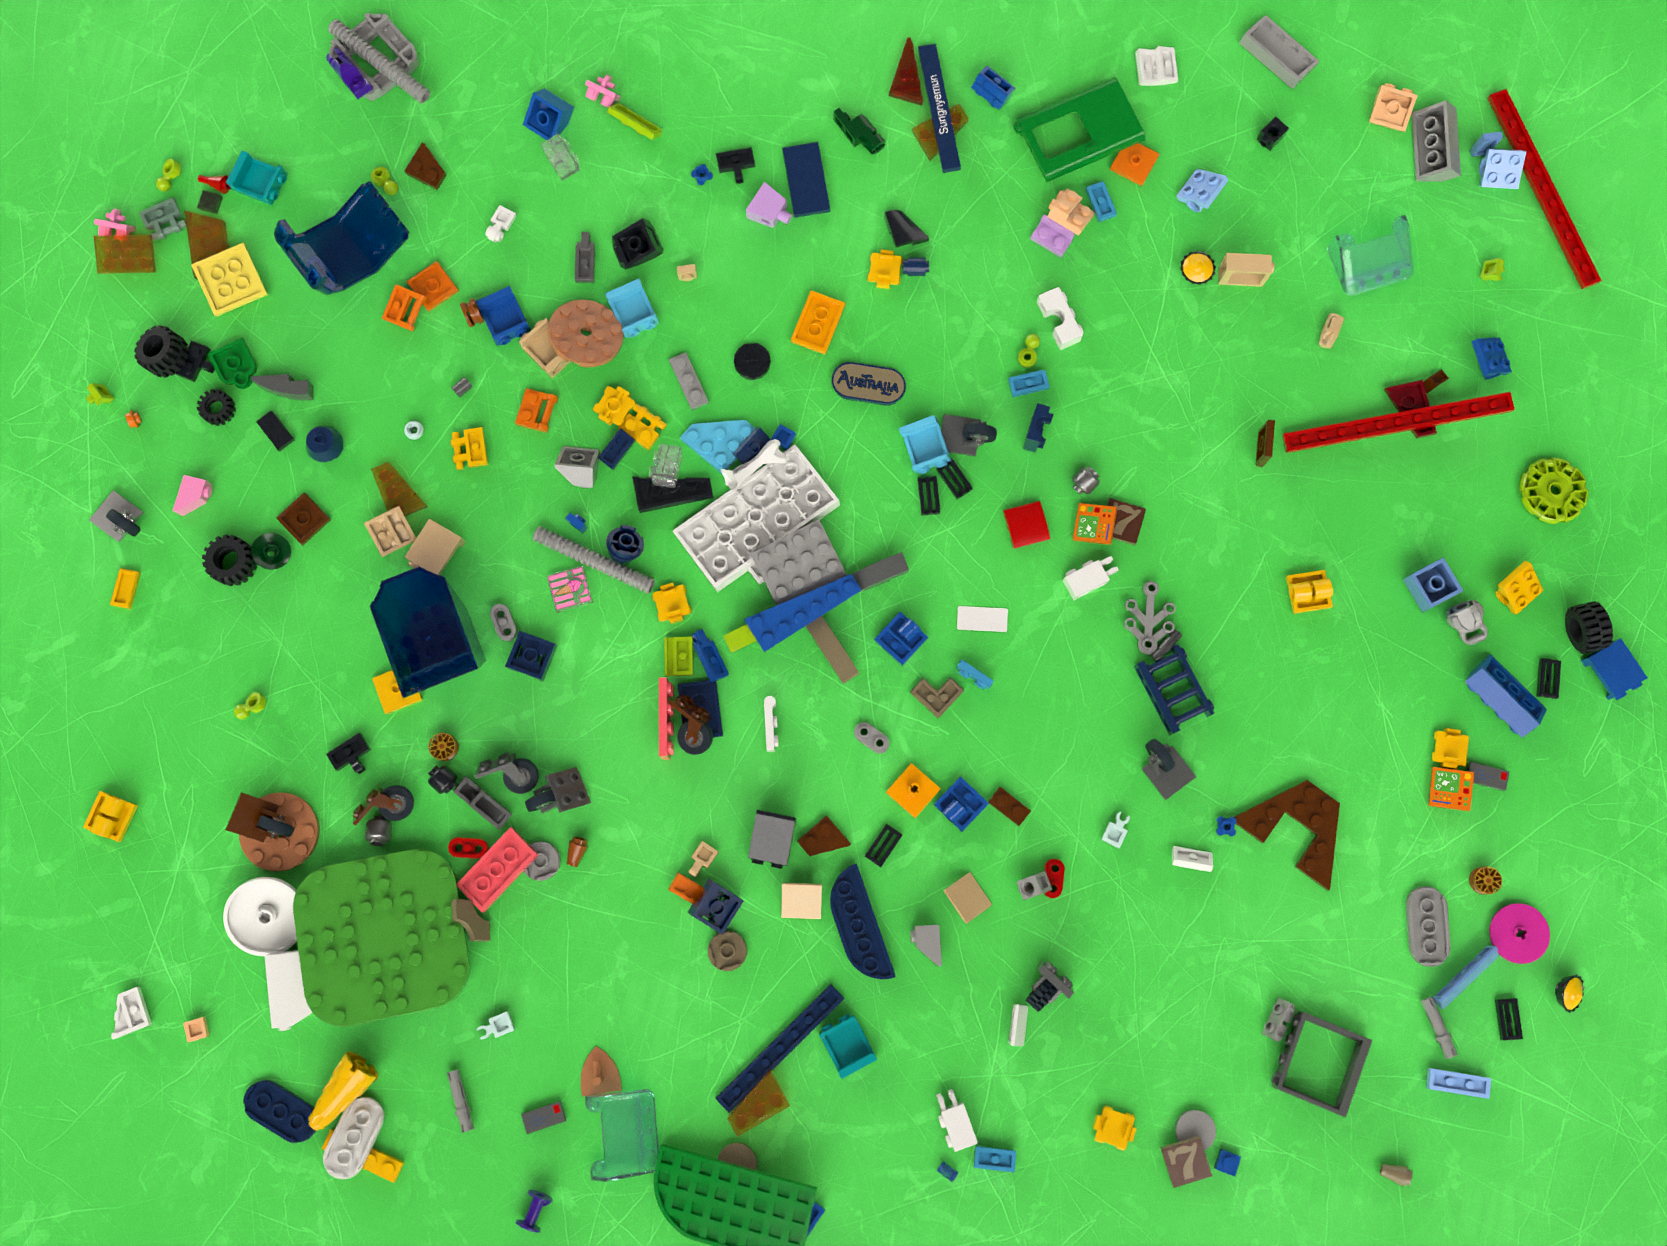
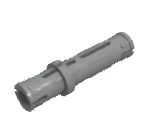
(1439, 1028)
(460, 1101)

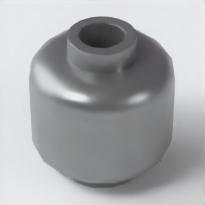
(1085, 480)
(378, 831)

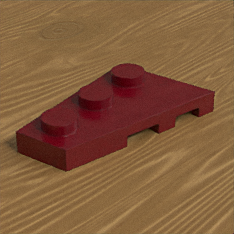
(1411, 397)

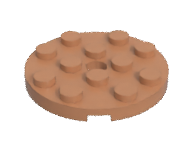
(586, 315)
(285, 851)

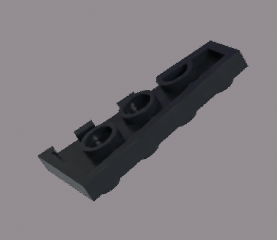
(657, 497)

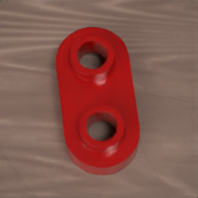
(469, 848)
(1055, 878)

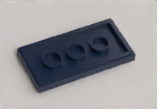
(806, 179)

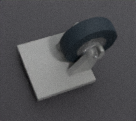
(117, 517)

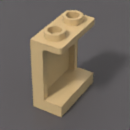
(540, 350)
(433, 548)

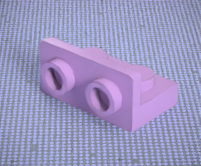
(1052, 236)

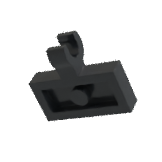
(735, 161)
(195, 362)
(349, 753)

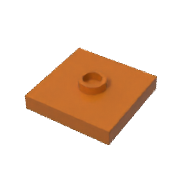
(1135, 163)

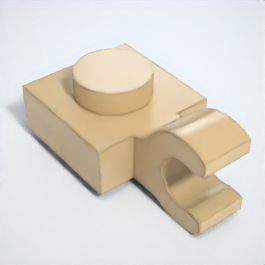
(703, 856)

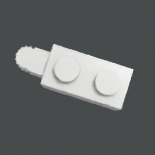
(1088, 578)
(957, 1123)

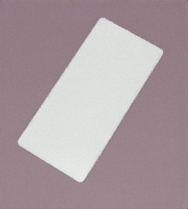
(982, 619)

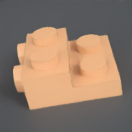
(1393, 107)
(1069, 212)

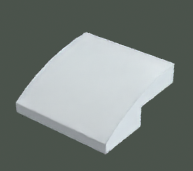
(1156, 66)

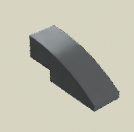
(285, 386)
(881, 572)
(482, 802)

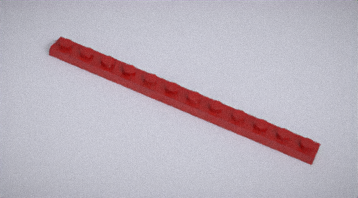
(1545, 190)
(1398, 422)

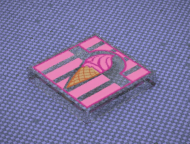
(569, 589)

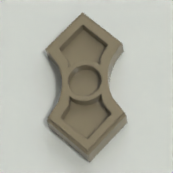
(465, 914)

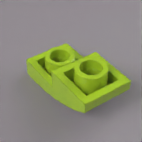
(739, 638)

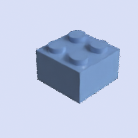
(1433, 585)

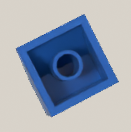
(547, 114)

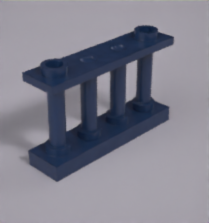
(1155, 688)

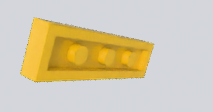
(378, 1162)

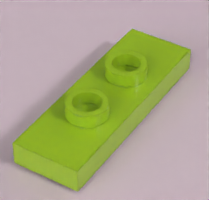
(635, 121)

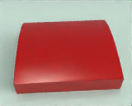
(1026, 524)

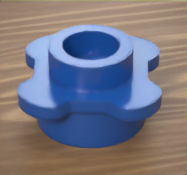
(702, 169)
(1222, 822)

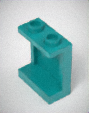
(256, 178)
(847, 1045)

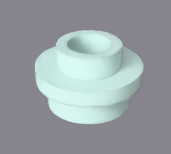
(408, 430)

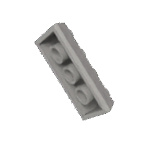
(1436, 142)

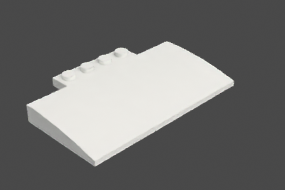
(753, 516)

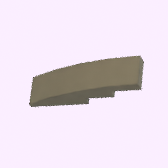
(832, 649)

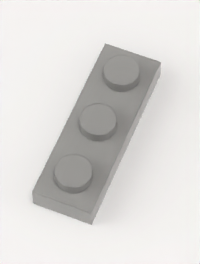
(688, 381)

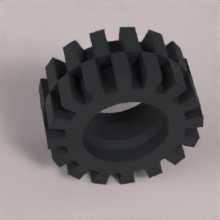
(208, 400)

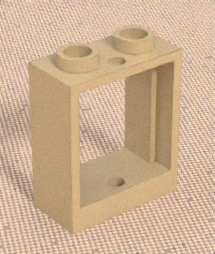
(1245, 269)

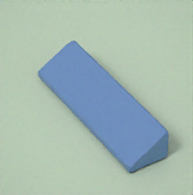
(1466, 976)

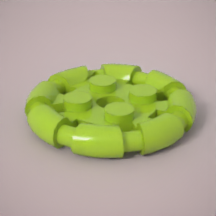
(1542, 490)

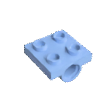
(1501, 168)
(1201, 189)

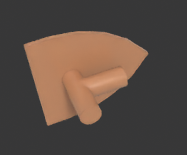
(599, 1074)

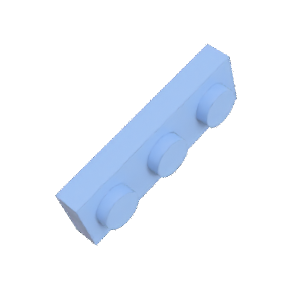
(1458, 1083)

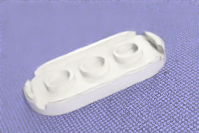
(353, 1138)

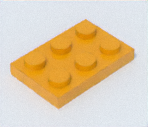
(818, 322)

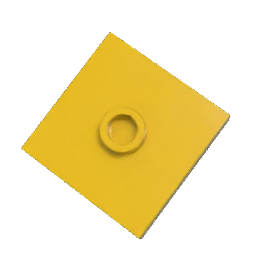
(390, 693)

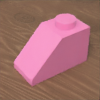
(192, 495)

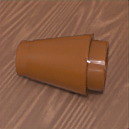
(576, 850)

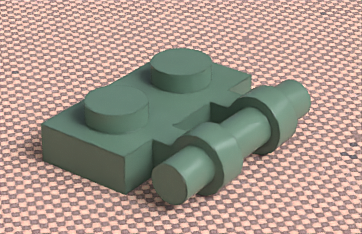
(161, 214)

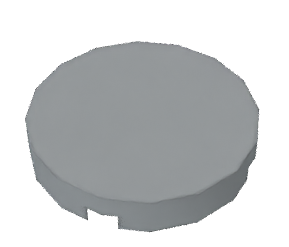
(545, 864)
(1193, 1124)

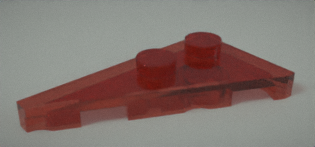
(906, 80)

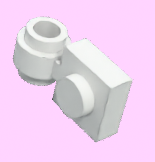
(501, 219)

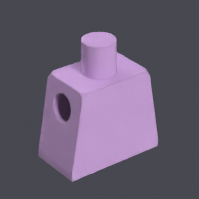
(768, 207)

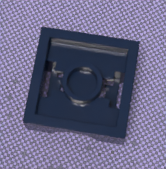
(1034, 436)
(529, 655)
(722, 911)

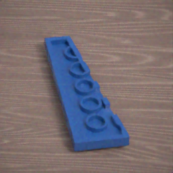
(790, 616)

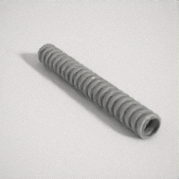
(379, 61)
(594, 560)

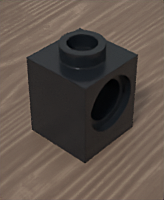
(1276, 128)

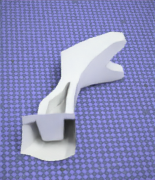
(768, 454)

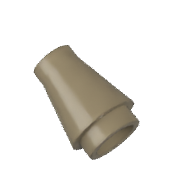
(1397, 1174)

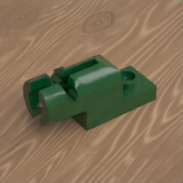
(859, 131)

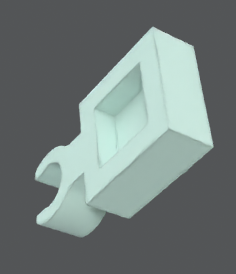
(1115, 832)
(498, 1025)

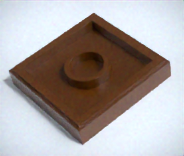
(1265, 443)
(303, 518)

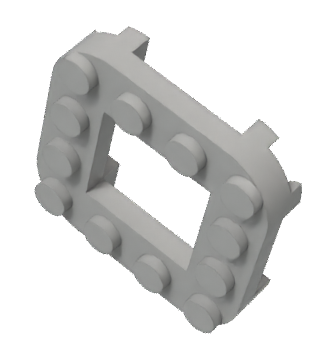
(369, 29)

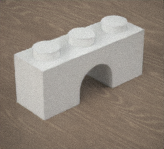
(1055, 303)

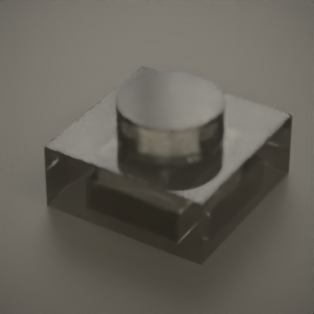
(210, 202)

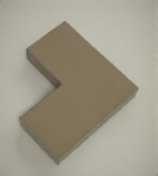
(937, 701)

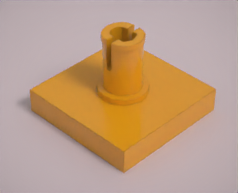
(913, 790)

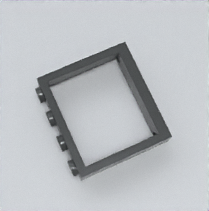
(1352, 1074)

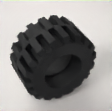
(161, 351)
(216, 554)
(1589, 627)

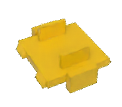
(885, 269)
(614, 406)
(671, 603)
(1450, 748)
(1114, 1128)

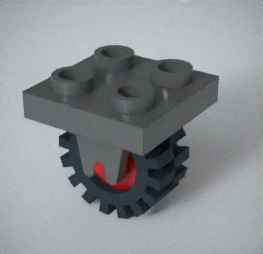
(1048, 986)

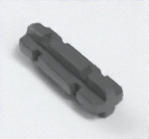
(1166, 645)

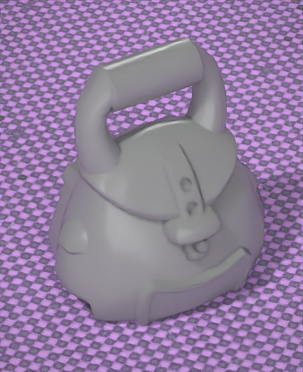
(1467, 618)

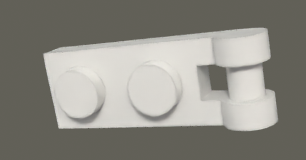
(770, 724)

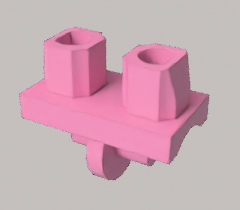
(594, 90)
(105, 227)

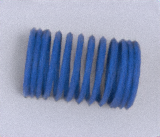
(953, 1173)

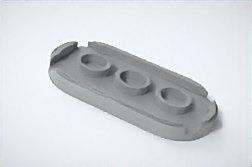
(1427, 926)

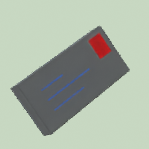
(1489, 776)
(543, 1117)

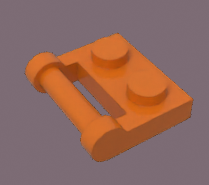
(399, 304)
(531, 407)

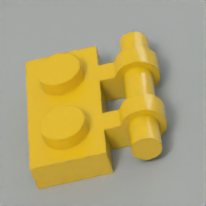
(643, 434)
(475, 448)

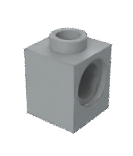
(1040, 883)

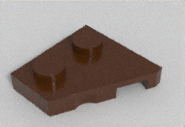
(425, 168)
(823, 838)

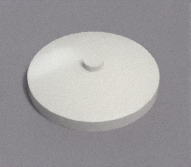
(261, 916)

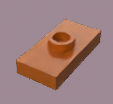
(686, 888)

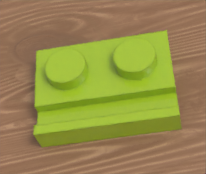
(678, 656)

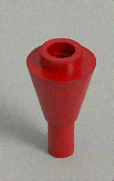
(216, 182)

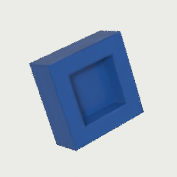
(785, 436)
(577, 522)
(1227, 1162)

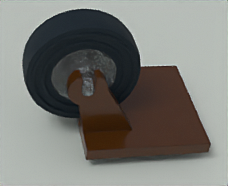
(695, 734)
(393, 803)
(257, 819)

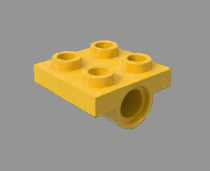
(1519, 588)
(1309, 591)
(110, 816)

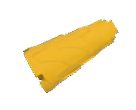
(348, 1082)

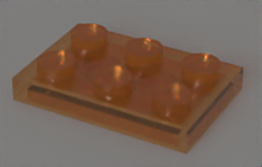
(124, 254)

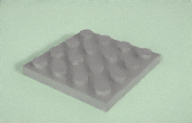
(798, 563)

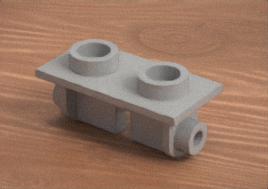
(1281, 1012)

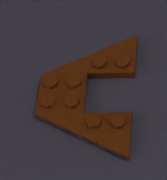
(1312, 810)

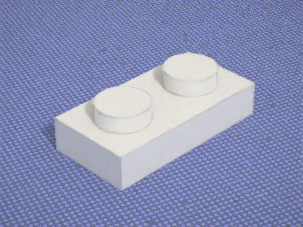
(1192, 858)

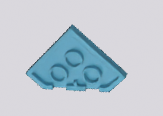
(717, 441)

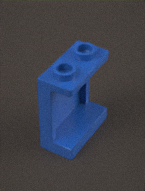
(503, 316)
(1616, 669)

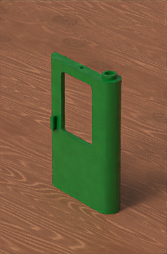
(1105, 117)

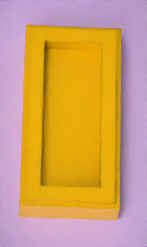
(125, 588)

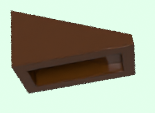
(1435, 380)

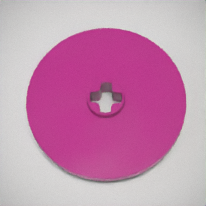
(1534, 937)

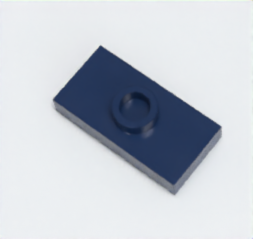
(751, 445)
(616, 449)

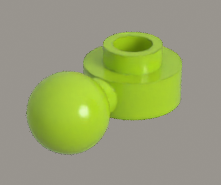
(170, 170)
(384, 180)
(1032, 341)
(254, 703)

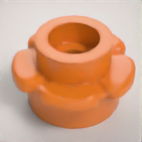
(133, 419)

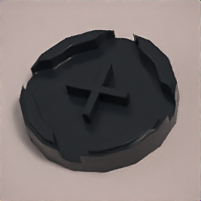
(752, 361)

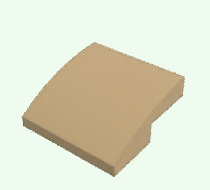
(390, 531)

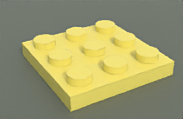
(229, 279)

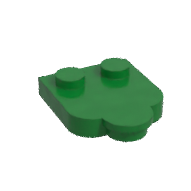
(234, 364)

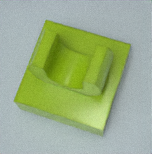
(1492, 269)
(99, 394)

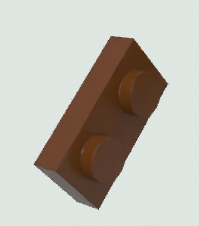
(1009, 806)

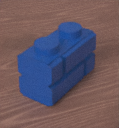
(993, 88)

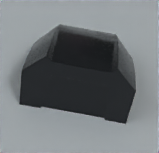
(636, 244)

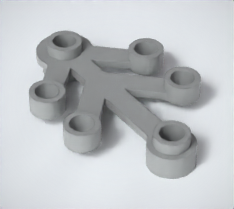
(1148, 620)

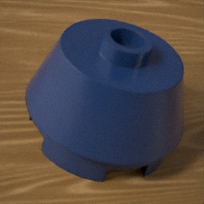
(324, 443)
(624, 544)

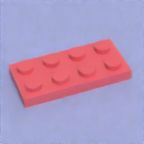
(666, 728)
(497, 869)

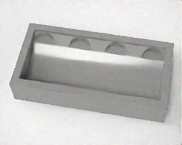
(1278, 52)

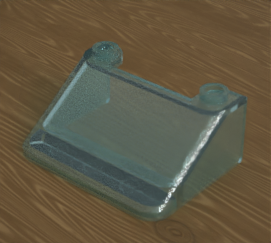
(1375, 261)
(627, 1134)

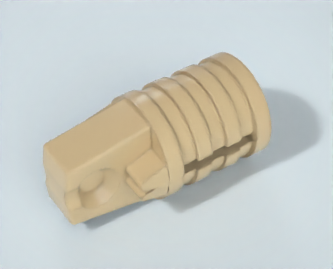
(1331, 330)

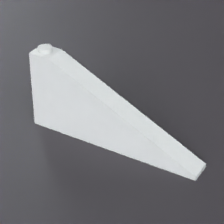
(285, 989)

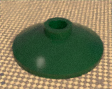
(267, 543)

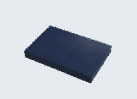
(704, 695)

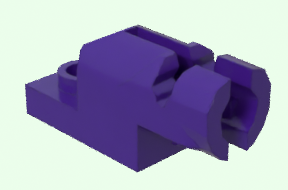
(349, 74)

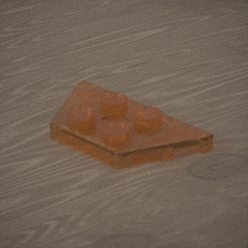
(205, 236)

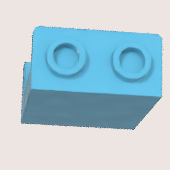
(632, 308)
(925, 444)

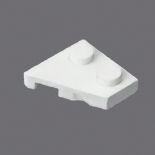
(130, 1013)

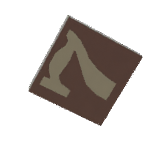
(1127, 522)
(1186, 1161)

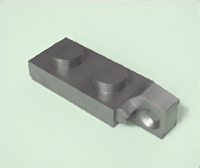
(585, 260)

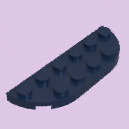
(859, 926)

